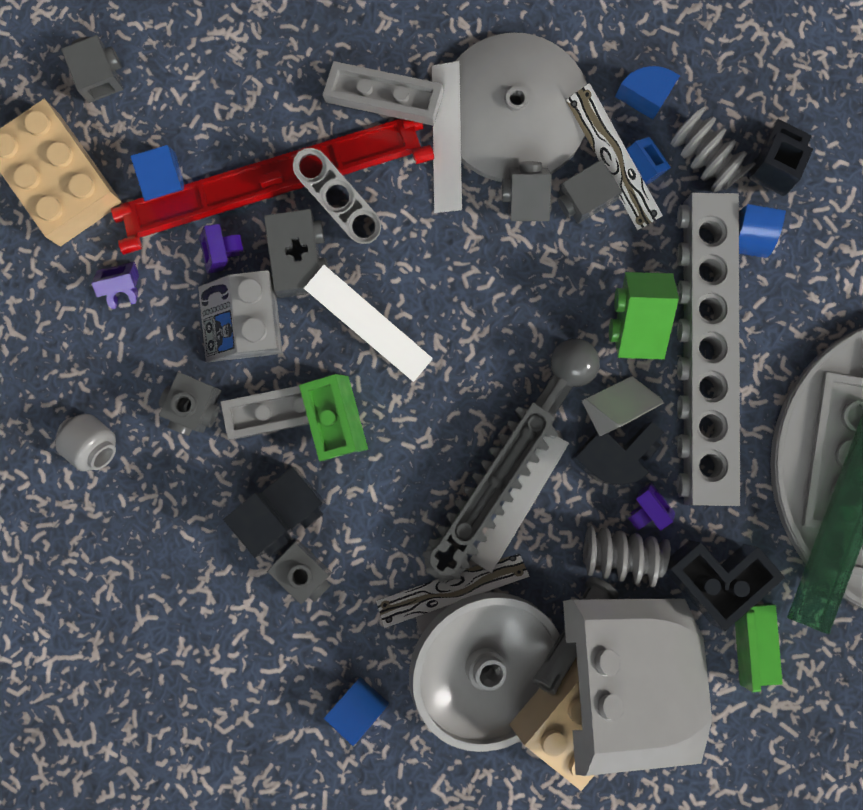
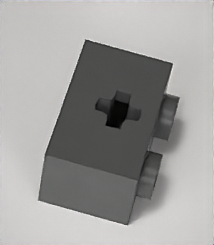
(284, 234)

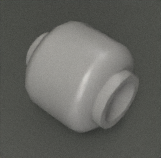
(85, 442)

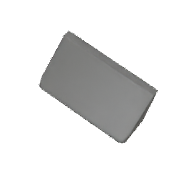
(620, 404)

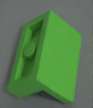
(333, 416)
(758, 648)

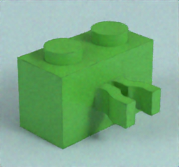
(644, 315)

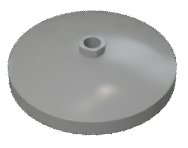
(503, 134)
(479, 669)

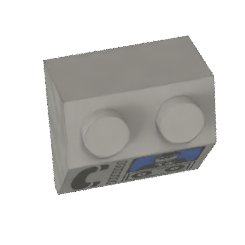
(240, 317)

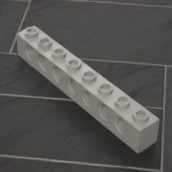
(721, 217)

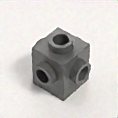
(203, 404)

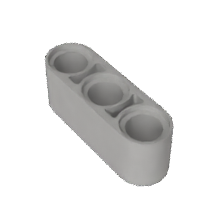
(327, 178)

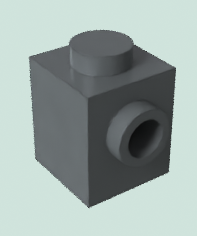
(93, 68)
(528, 192)
(301, 573)

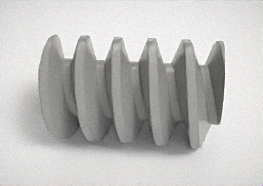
(710, 151)
(626, 555)

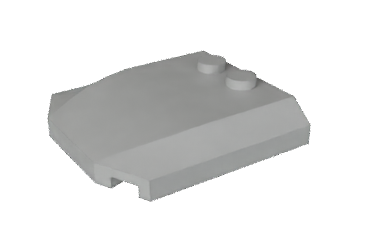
(638, 684)

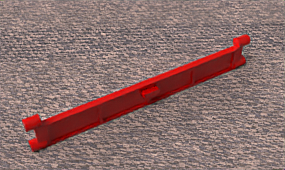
(267, 180)

